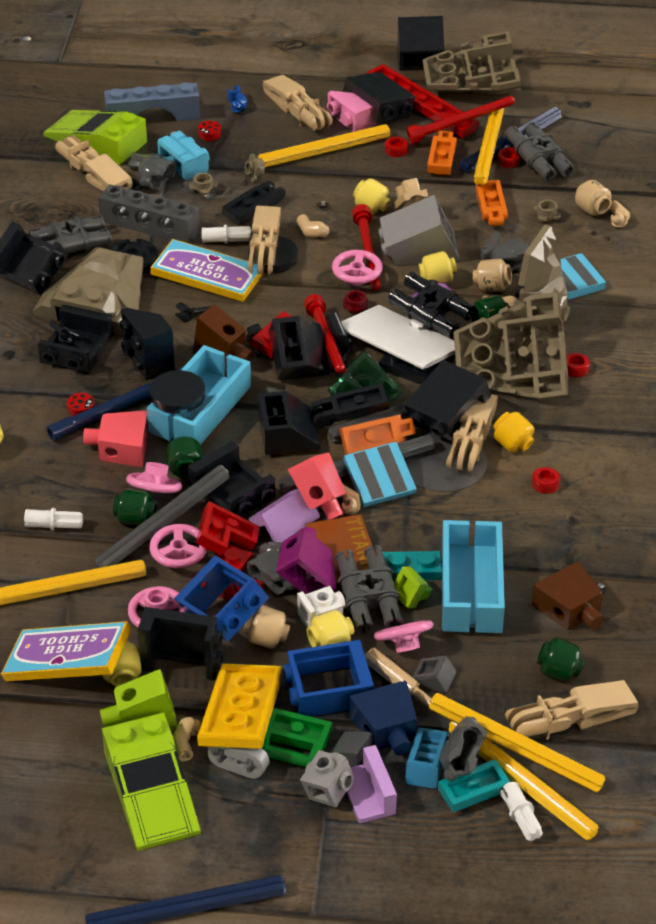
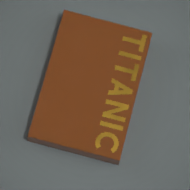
(341, 535)

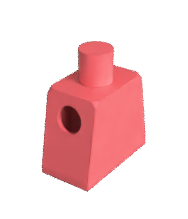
(120, 437)
(319, 484)

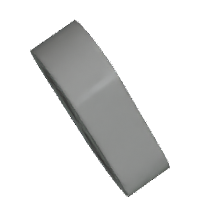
(242, 761)

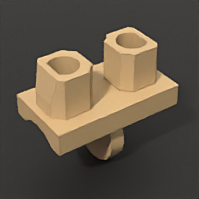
(409, 193)

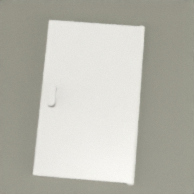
(400, 336)

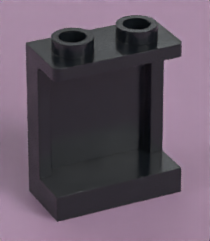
(383, 94)
(29, 260)
(94, 334)
(445, 398)
(242, 490)
(180, 639)

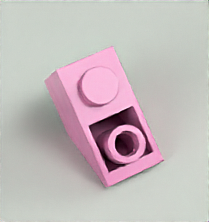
(350, 110)

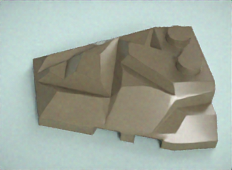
(475, 69)
(542, 270)
(100, 283)
(518, 349)

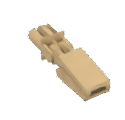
(293, 99)
(100, 169)
(264, 238)
(472, 433)
(586, 707)

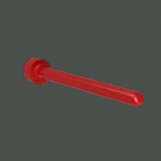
(416, 133)
(362, 217)
(315, 307)

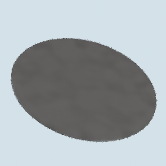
(431, 472)

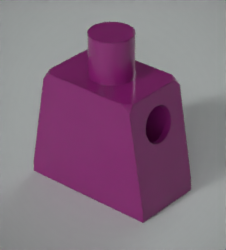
(306, 562)

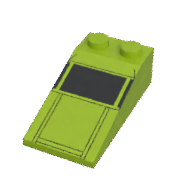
(108, 132)
(150, 781)

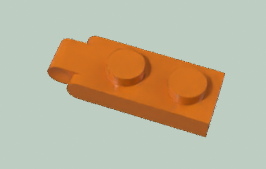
(442, 153)
(491, 202)
(376, 433)

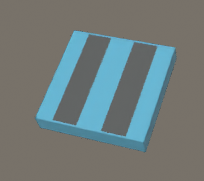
(580, 276)
(379, 474)

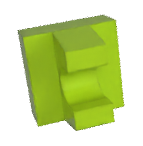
(411, 587)

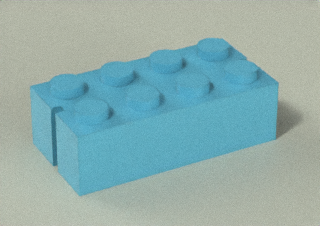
(220, 396)
(472, 577)

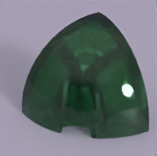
(362, 373)

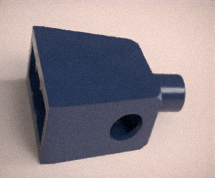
(387, 715)

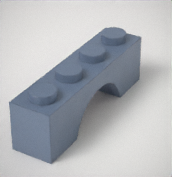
(178, 99)

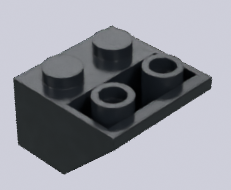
(418, 40)
(147, 342)
(298, 348)
(286, 424)

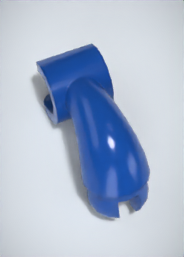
(237, 99)

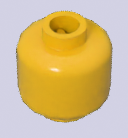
(513, 432)

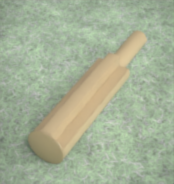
(395, 674)

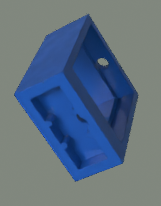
(217, 577)
(324, 659)

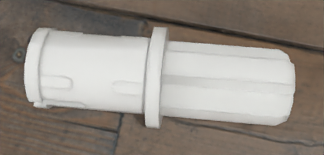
(226, 234)
(53, 519)
(521, 811)

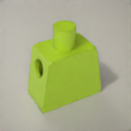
(141, 699)

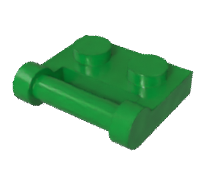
(296, 731)

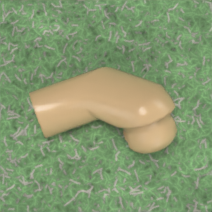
(186, 728)

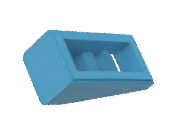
(423, 763)

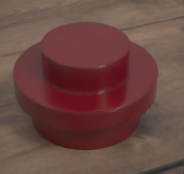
(355, 301)

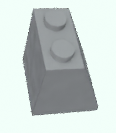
(417, 232)

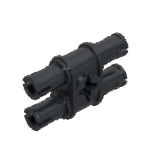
(431, 304)

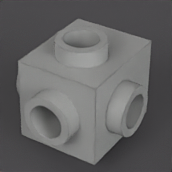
(327, 778)

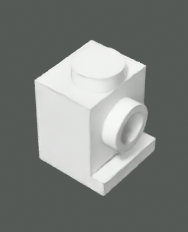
(318, 603)

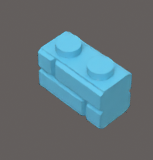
(183, 150)

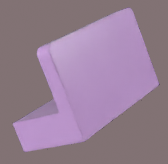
(285, 516)
(372, 790)

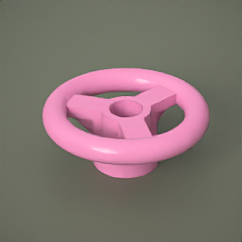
(356, 273)
(154, 479)
(178, 553)
(155, 598)
(405, 635)

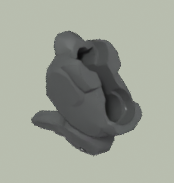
(152, 170)
(510, 251)
(264, 569)
(461, 748)

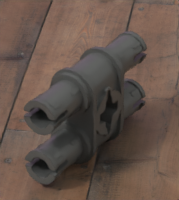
(539, 151)
(75, 234)
(368, 589)

